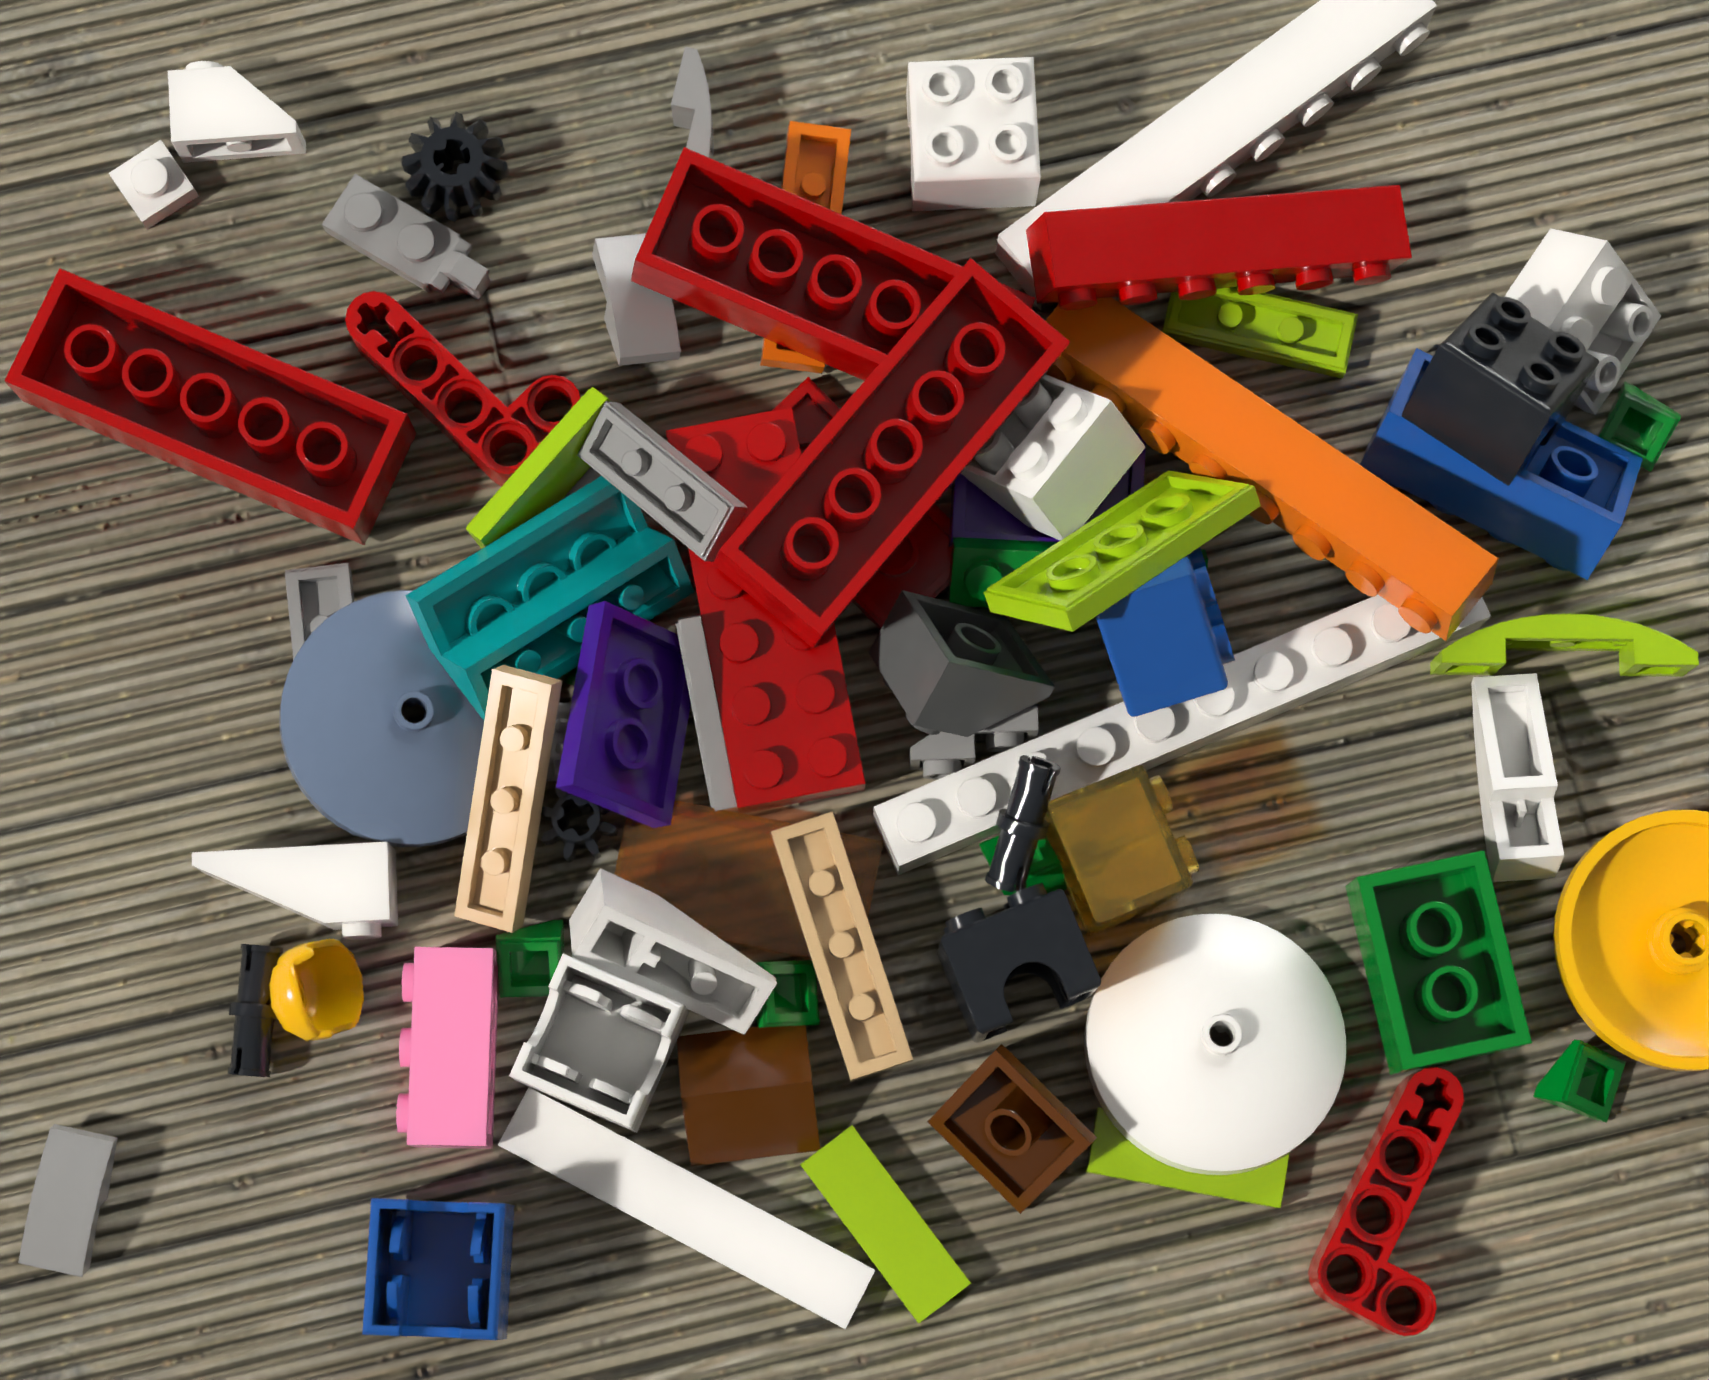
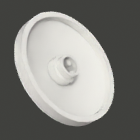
(1201, 1101)

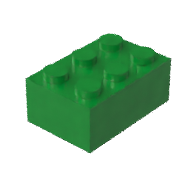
(1437, 962)

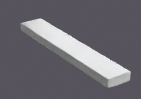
(687, 1207)

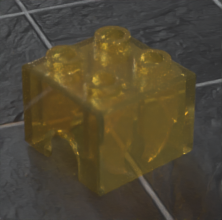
(1119, 849)

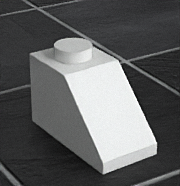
(226, 117)

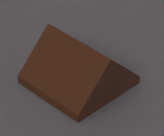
(747, 1094)
(1011, 1129)

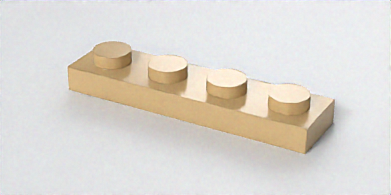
(507, 798)
(841, 946)

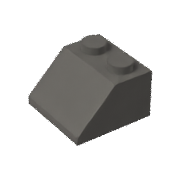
(956, 665)

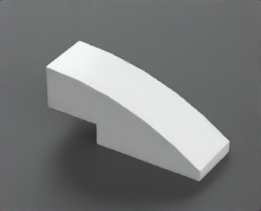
(1515, 778)

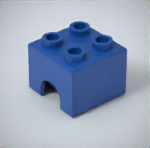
(1168, 639)
(438, 1269)

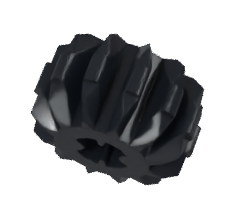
(437, 155)

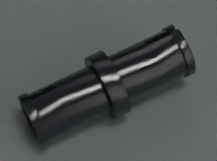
(1022, 823)
(253, 1012)

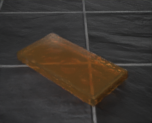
(729, 875)

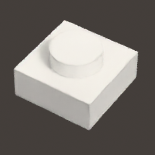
(153, 184)

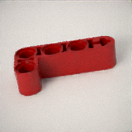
(452, 385)
(1398, 1196)

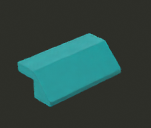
(532, 588)

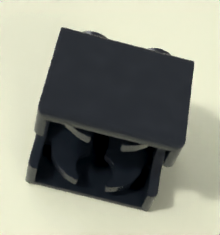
(1500, 387)
(1029, 937)

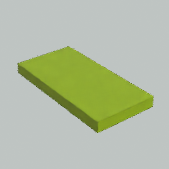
(1121, 549)

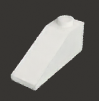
(331, 884)
(666, 952)

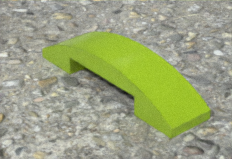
(1639, 647)

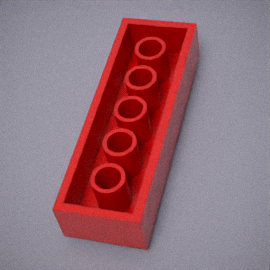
(787, 266)
(211, 406)
(890, 453)
(776, 695)

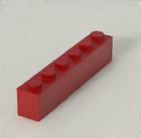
(1217, 245)

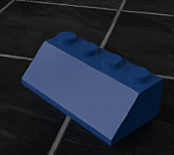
(1558, 507)

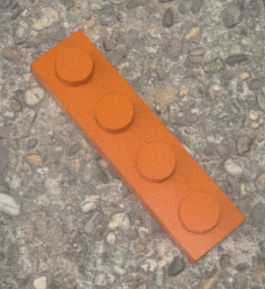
(817, 172)

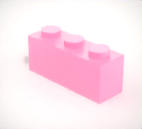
(449, 1048)

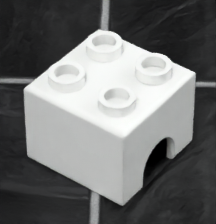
(973, 133)
(600, 1043)

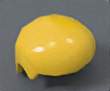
(317, 989)

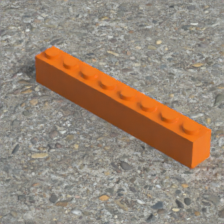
(1301, 481)

